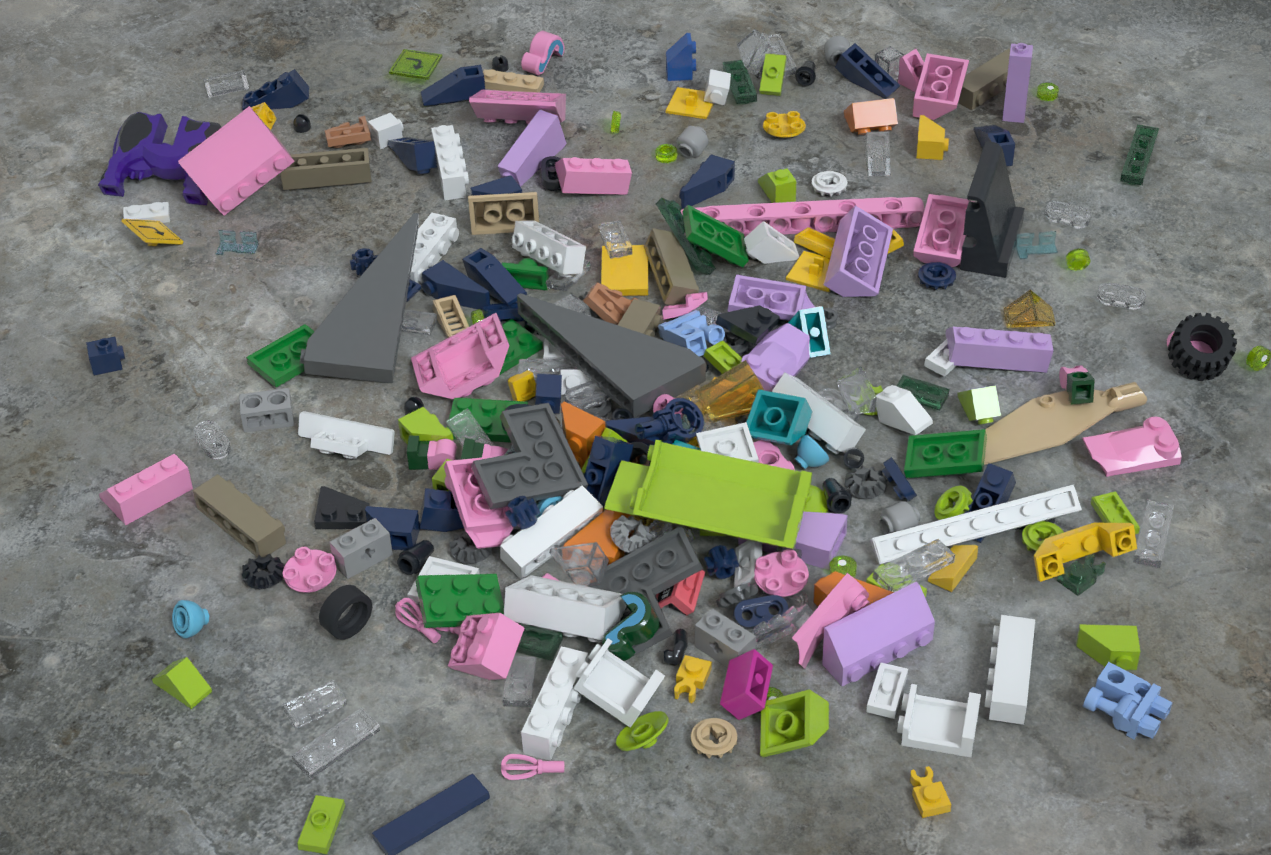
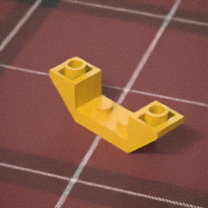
(1080, 542)

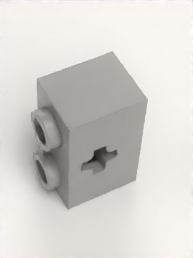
(361, 548)
(722, 638)

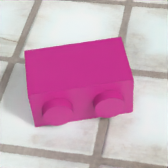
(746, 684)

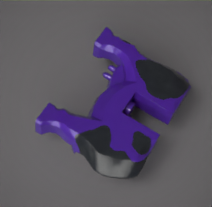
(141, 153)

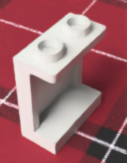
(615, 684)
(939, 723)

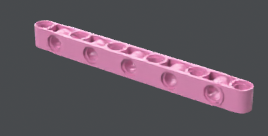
(817, 215)

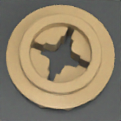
(721, 730)

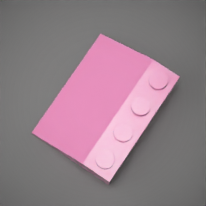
(516, 105)
(236, 161)

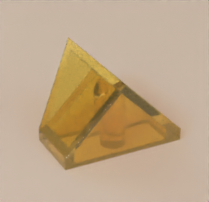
(1029, 311)

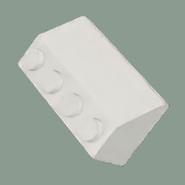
(563, 607)

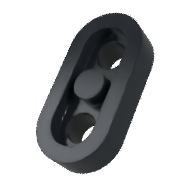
(549, 174)

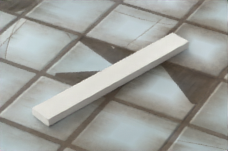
(978, 523)

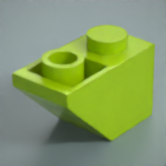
(424, 425)

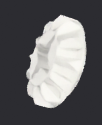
(823, 183)

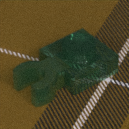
(1081, 577)

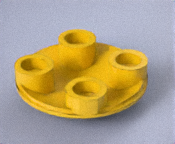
(784, 124)

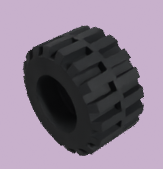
(1209, 331)

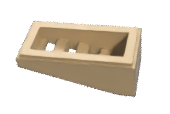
(447, 304)

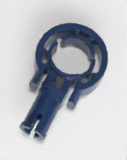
(666, 423)

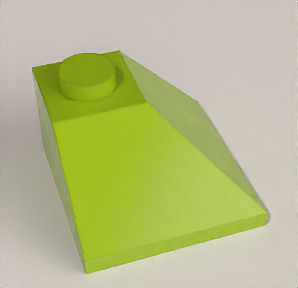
(793, 722)

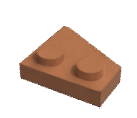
(347, 134)
(607, 303)

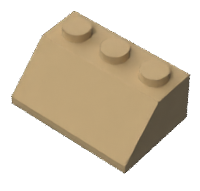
(499, 211)

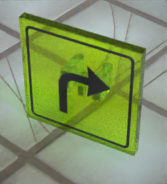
(415, 64)

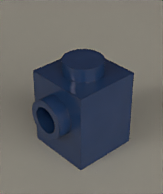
(105, 355)
(549, 391)

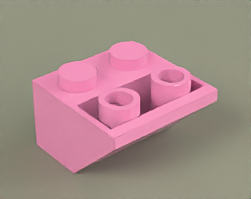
(486, 646)

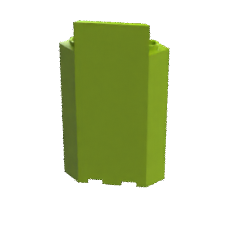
(713, 494)

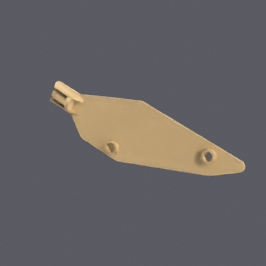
(1054, 421)

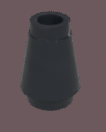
(806, 73)
(836, 496)
(414, 558)

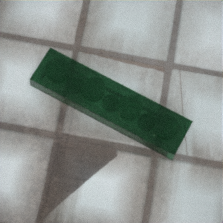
(1139, 155)
(698, 256)

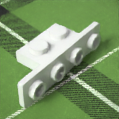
(344, 436)

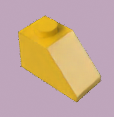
(931, 140)

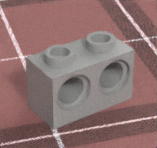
(266, 410)

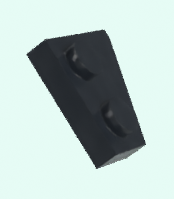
(749, 323)
(339, 510)

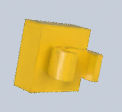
(522, 386)

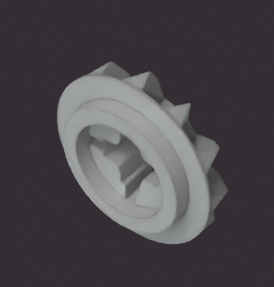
(620, 530)

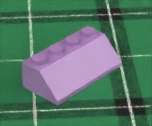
(858, 255)
(999, 349)
(877, 634)

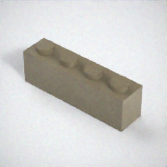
(985, 81)
(327, 169)
(670, 267)
(642, 317)
(239, 516)

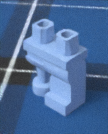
(691, 332)
(1134, 700)

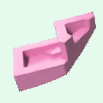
(692, 302)

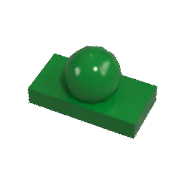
(528, 274)

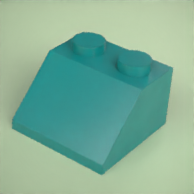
(778, 417)

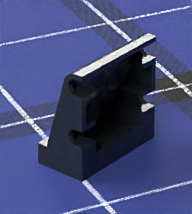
(993, 219)

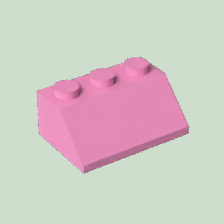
(939, 86)
(594, 175)
(148, 489)

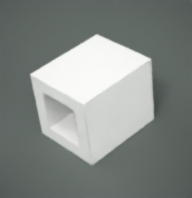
(717, 87)
(385, 129)

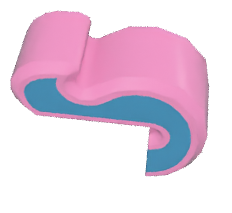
(540, 52)

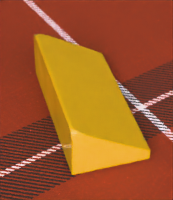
(952, 574)

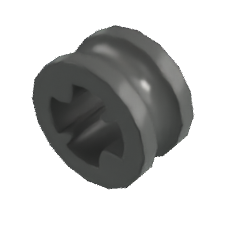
(830, 318)

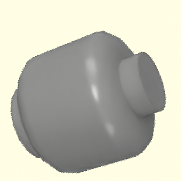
(834, 48)
(692, 142)
(899, 517)

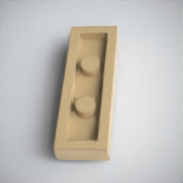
(512, 82)

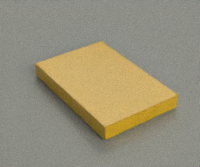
(626, 273)

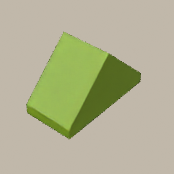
(183, 682)

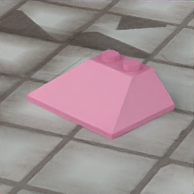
(463, 360)

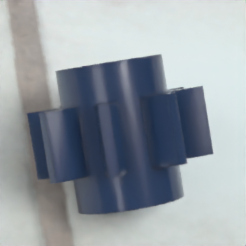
(362, 260)
(522, 512)
(721, 562)

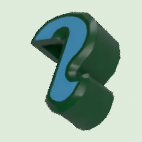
(635, 628)

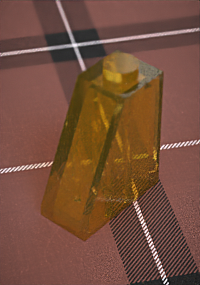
(729, 394)

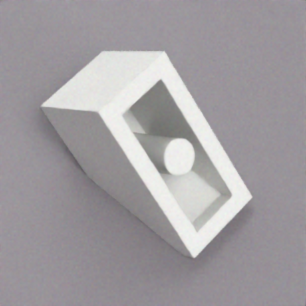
(770, 245)
(901, 410)

